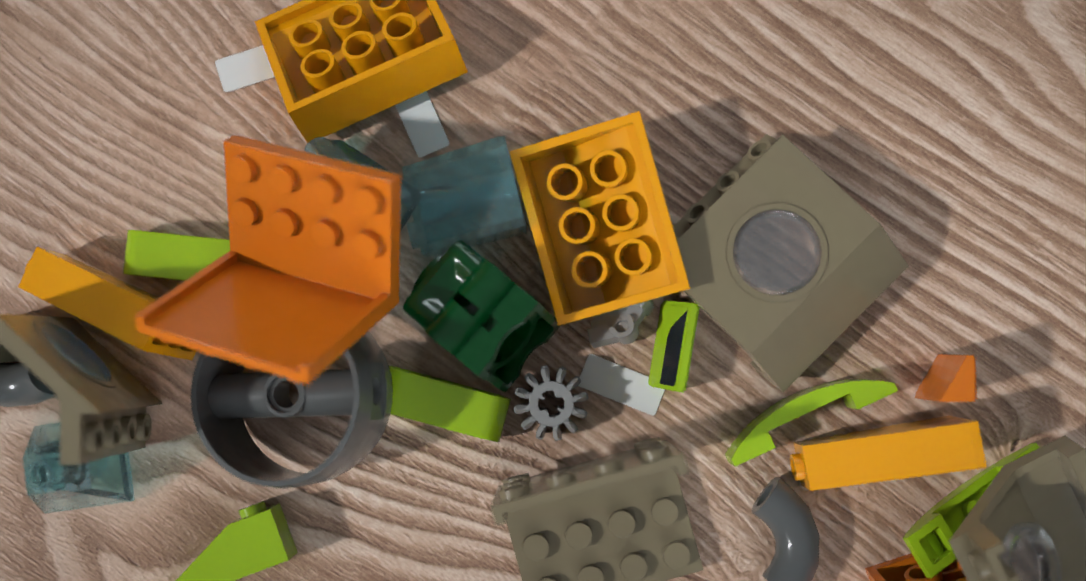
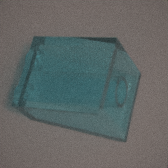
(465, 198)

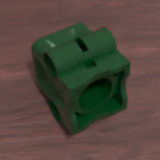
(479, 314)

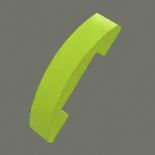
(755, 438)
(931, 533)

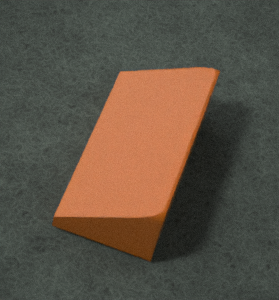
(950, 379)

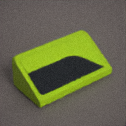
(673, 345)

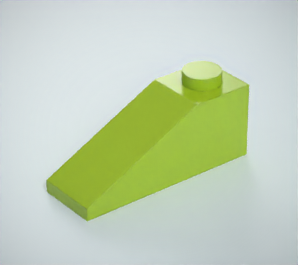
(245, 546)

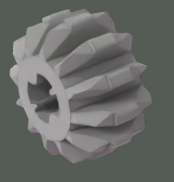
(542, 415)

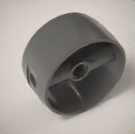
(227, 395)

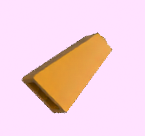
(95, 299)
(889, 453)

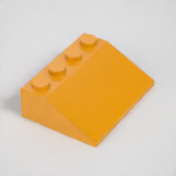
(356, 58)
(599, 219)

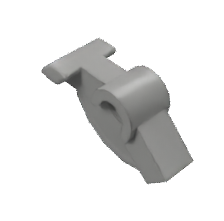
(618, 325)

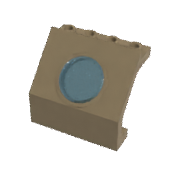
(97, 395)

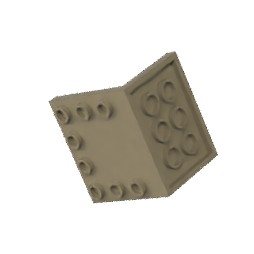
(602, 518)

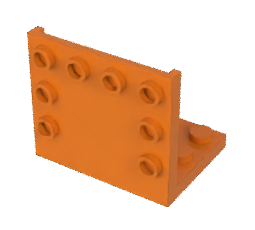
(304, 264)

